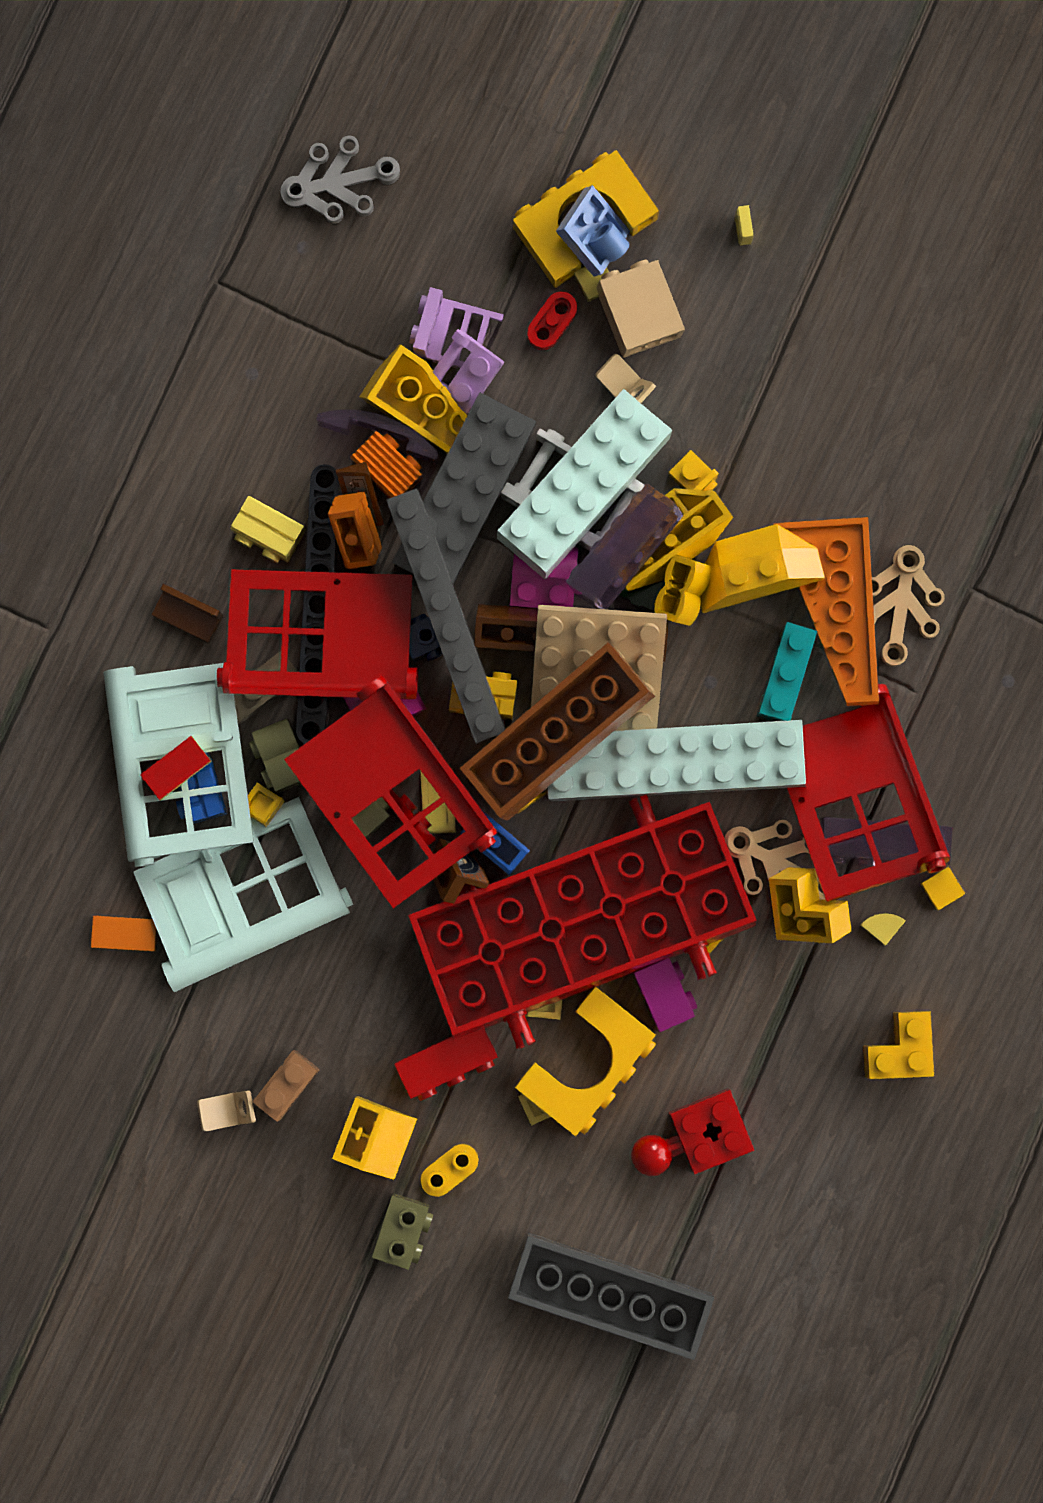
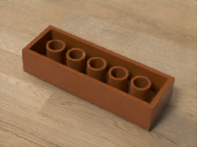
(557, 732)

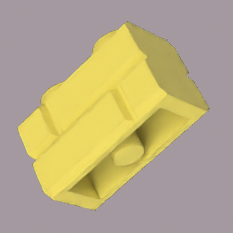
(267, 529)

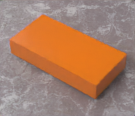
(124, 933)

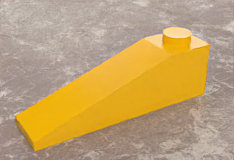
(415, 397)

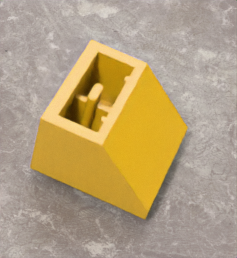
(374, 1138)

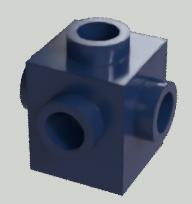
(423, 649)

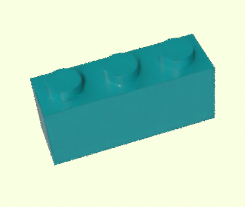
(786, 673)

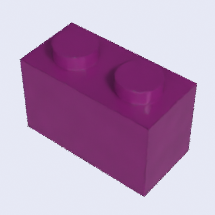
(665, 994)

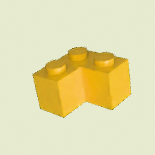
(800, 912)
(909, 1055)

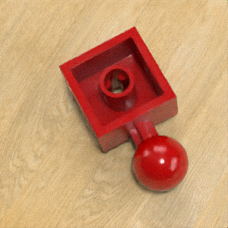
(654, 1154)

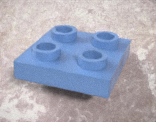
(594, 231)

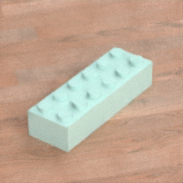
(584, 484)

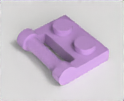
(473, 375)

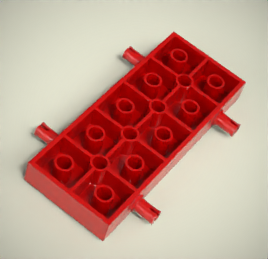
(584, 921)

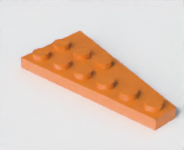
(843, 603)

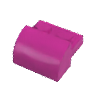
(531, 590)

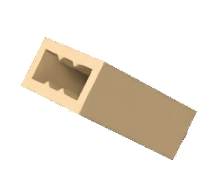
(639, 307)

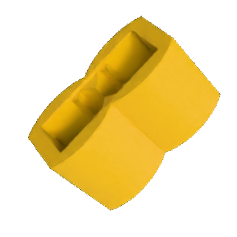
(682, 590)

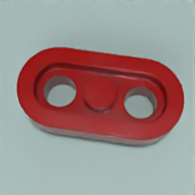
(551, 321)

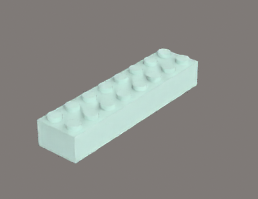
(688, 761)

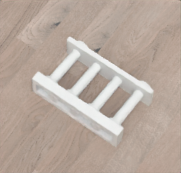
(520, 491)

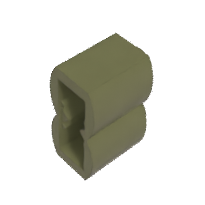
(273, 746)

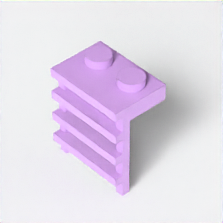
(435, 323)

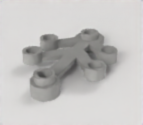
(335, 182)

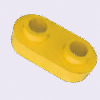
(449, 1170)

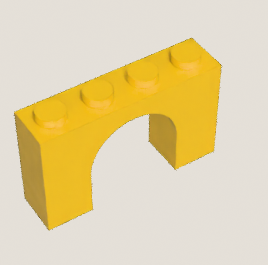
(539, 223)
(627, 1042)

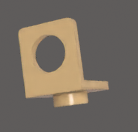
(619, 375)
(225, 1110)

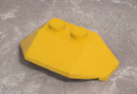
(698, 529)
(758, 566)

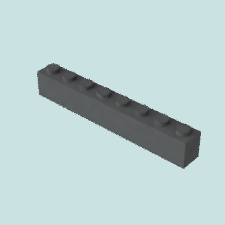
(446, 615)

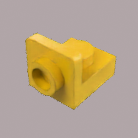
(694, 473)

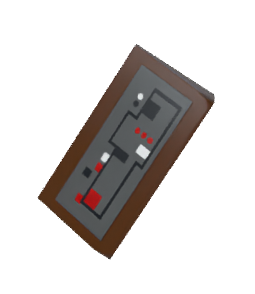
(357, 479)

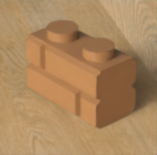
(286, 1085)

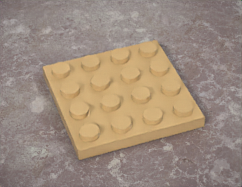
(574, 634)

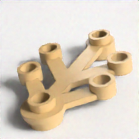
(904, 599)
(773, 859)

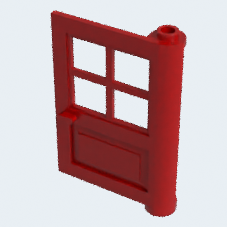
(362, 634)
(852, 757)
(366, 758)

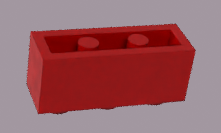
(446, 1063)

